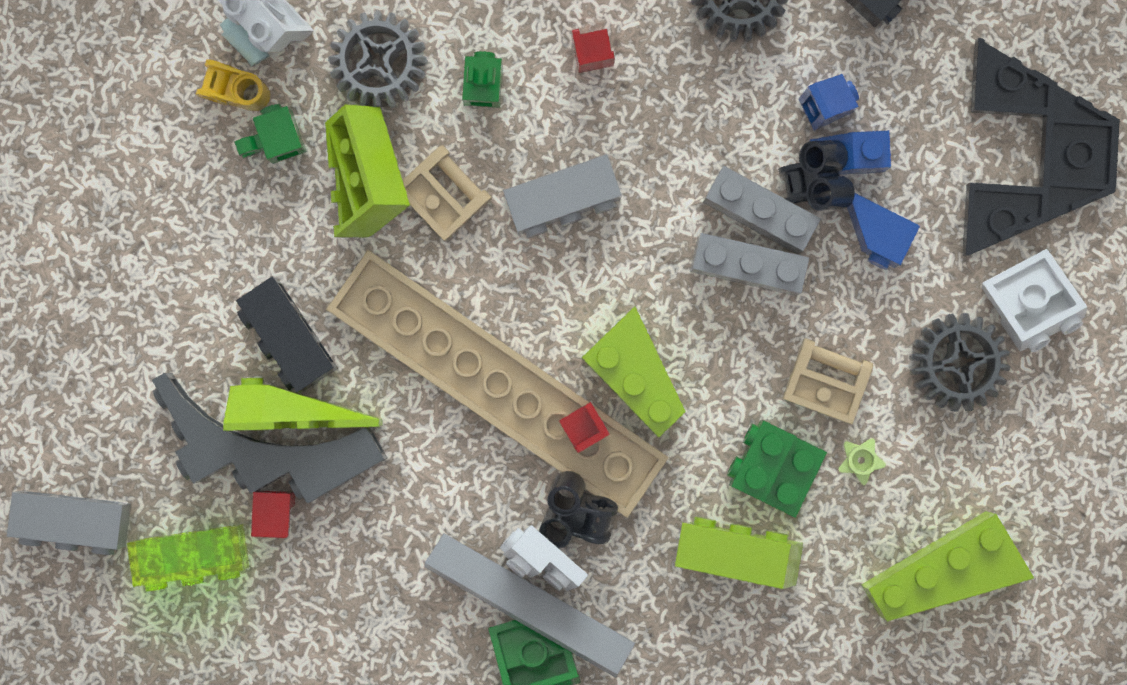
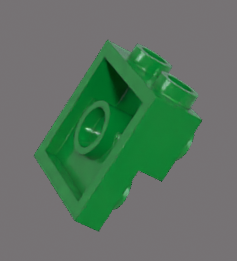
(776, 467)
(530, 657)

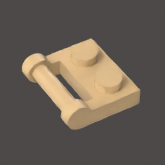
(435, 202)
(823, 392)

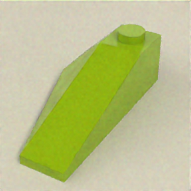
(272, 407)

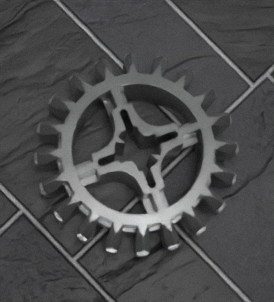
(719, 16)
(928, 368)

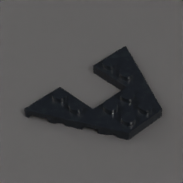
(1075, 159)

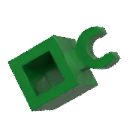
(482, 80)
(276, 135)

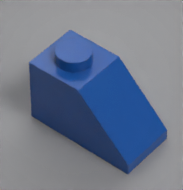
(829, 101)
(866, 151)
(881, 232)

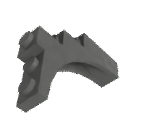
(259, 463)

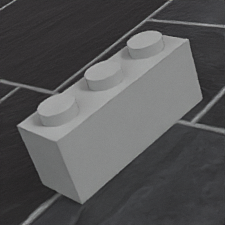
(563, 196)
(761, 210)
(749, 264)
(68, 521)

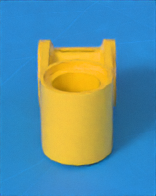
(227, 86)

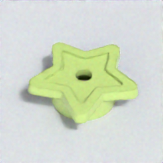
(871, 463)

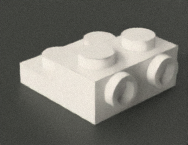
(268, 22)
(1035, 301)
(532, 552)

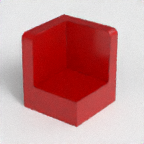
(592, 50)
(584, 427)
(271, 513)

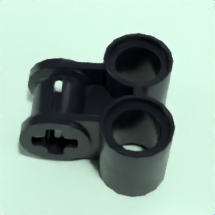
(815, 177)
(576, 513)

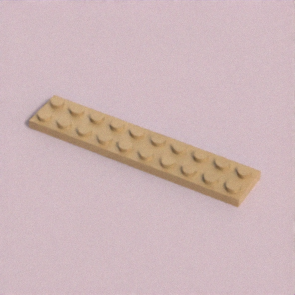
(491, 380)

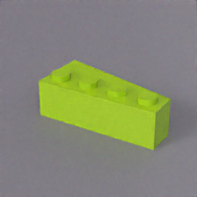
(953, 568)

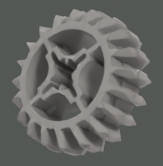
(391, 50)

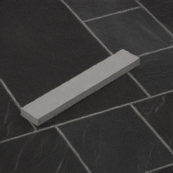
(529, 605)

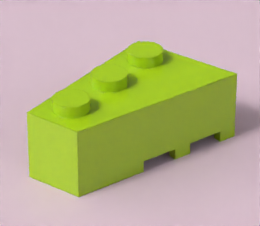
(635, 373)

